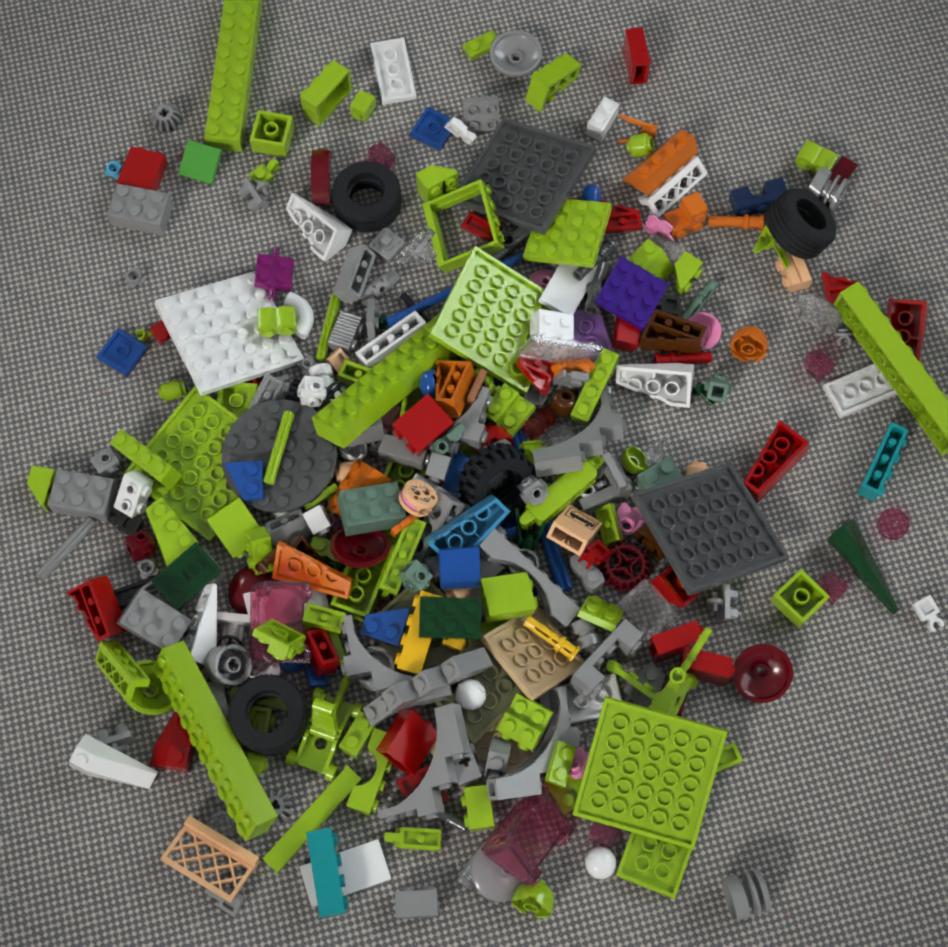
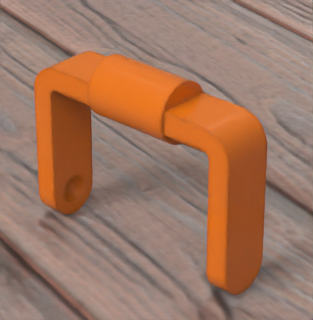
(402, 525)

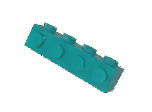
(882, 462)
(326, 873)

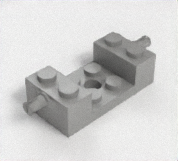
(623, 642)

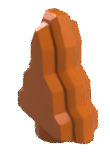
(581, 365)

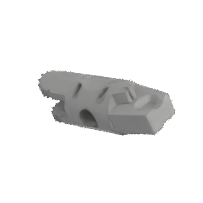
(379, 286)

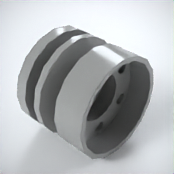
(826, 190)
(750, 893)

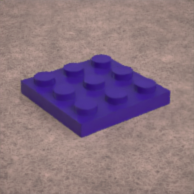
(631, 293)

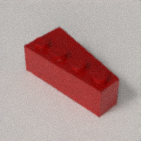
(776, 459)

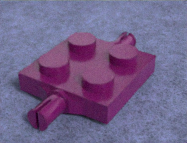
(274, 273)

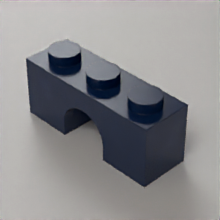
(744, 202)

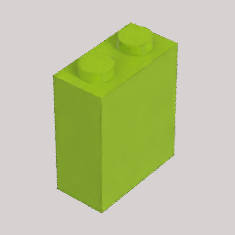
(230, 526)
(507, 597)

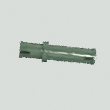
(703, 296)

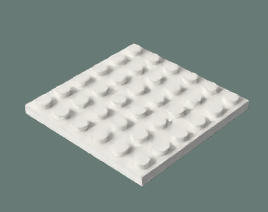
(220, 334)

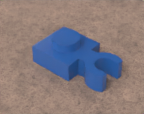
(314, 681)

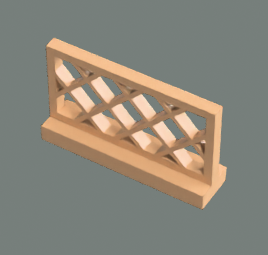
(216, 842)

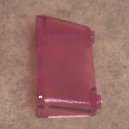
(283, 603)
(528, 837)

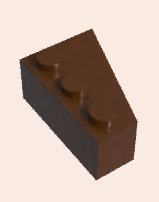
(673, 334)

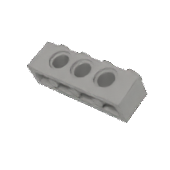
(444, 511)

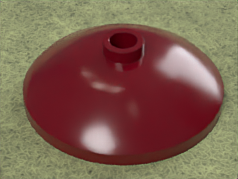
(360, 549)
(241, 584)
(771, 681)

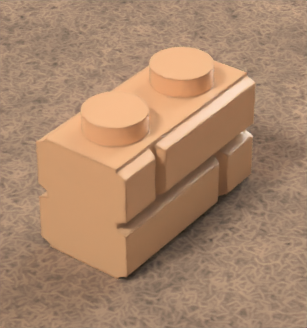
(796, 276)

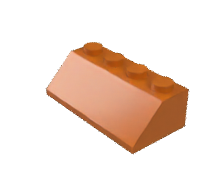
(662, 162)

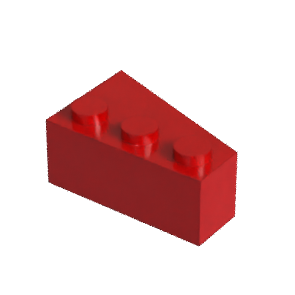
(99, 606)

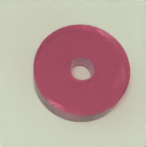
(896, 516)

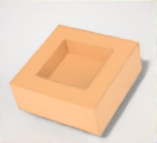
(336, 359)

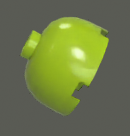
(535, 899)

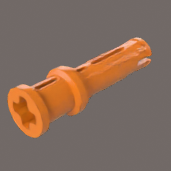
(744, 221)

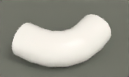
(304, 314)

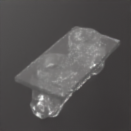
(671, 249)

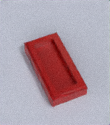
(478, 226)

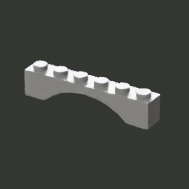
(556, 604)

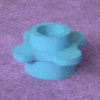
(113, 165)

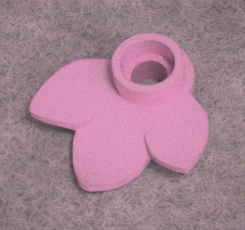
(656, 226)
(631, 517)
(579, 763)

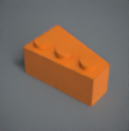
(453, 385)
(358, 476)

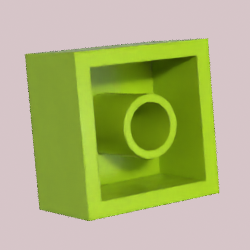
(272, 133)
(799, 598)

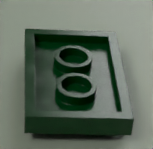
(186, 576)
(450, 618)

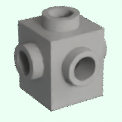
(107, 462)
(533, 490)

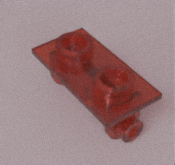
(545, 417)

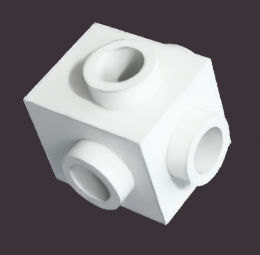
(312, 391)

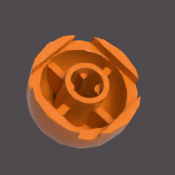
(749, 343)

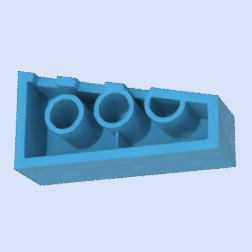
(470, 526)

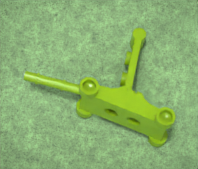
(672, 696)
(328, 722)

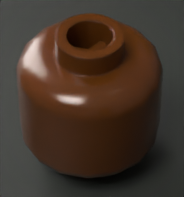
(563, 402)

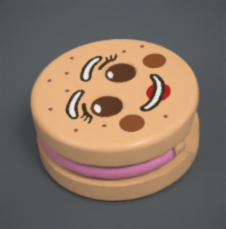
(418, 497)

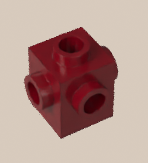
(140, 545)

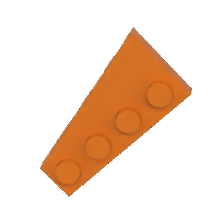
(296, 566)

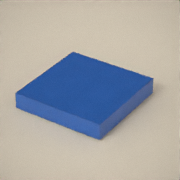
(431, 129)
(122, 352)
(459, 567)

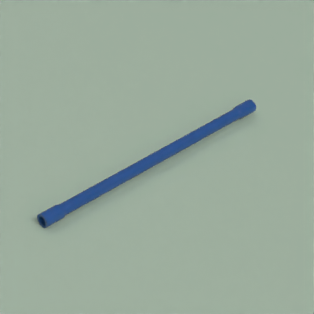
(441, 296)

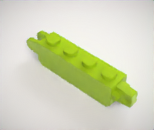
(562, 493)

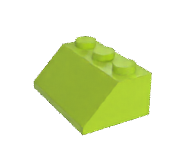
(652, 259)

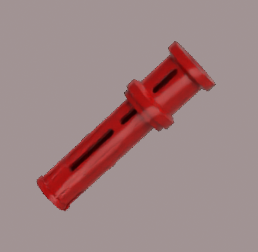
(685, 358)

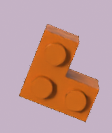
(688, 217)

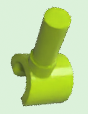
(145, 337)

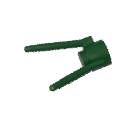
(528, 539)

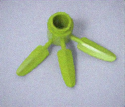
(766, 241)

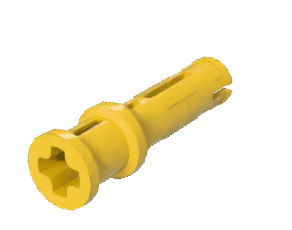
(560, 643)

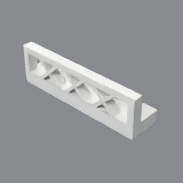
(673, 180)

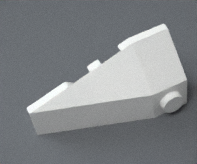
(321, 229)
(662, 381)
(203, 627)
(107, 763)

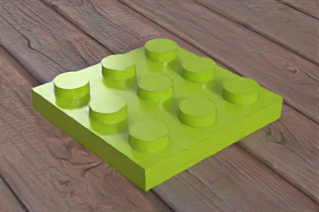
(653, 864)

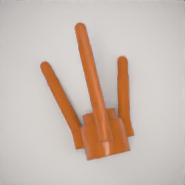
(647, 128)

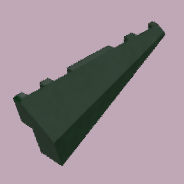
(854, 550)

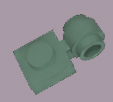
(453, 434)

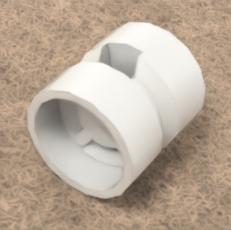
(323, 370)

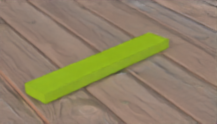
(312, 819)

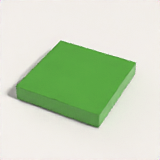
(200, 162)

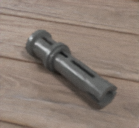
(581, 272)

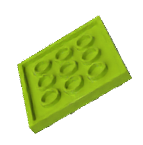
(573, 235)

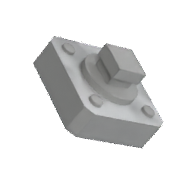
(387, 245)

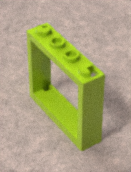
(450, 199)

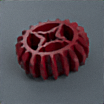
(639, 558)

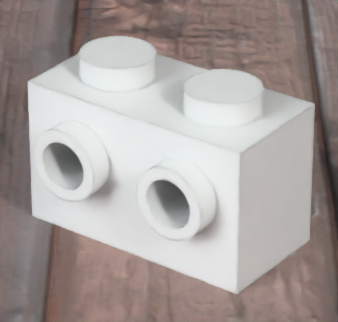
(133, 493)

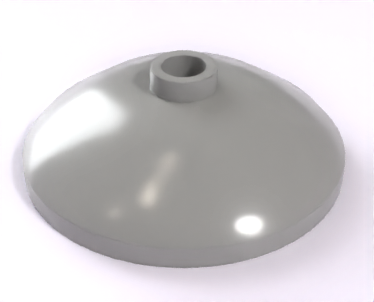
(516, 46)
(491, 879)

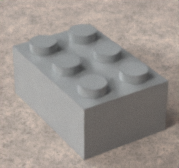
(140, 209)
(82, 495)
(153, 620)

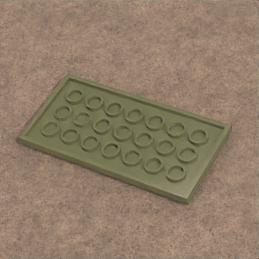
(496, 681)

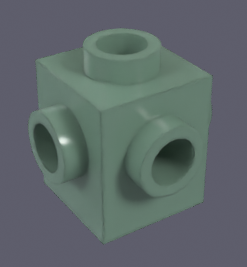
(717, 387)
(415, 576)

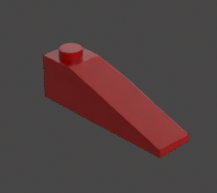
(910, 320)
(671, 588)
(173, 747)

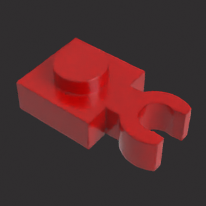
(595, 553)

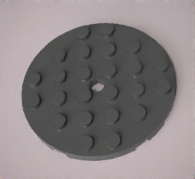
(307, 460)

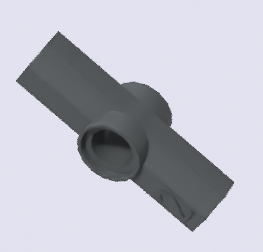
(516, 237)
(593, 288)

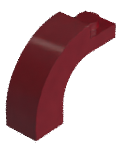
(320, 176)

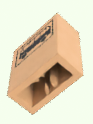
(574, 530)

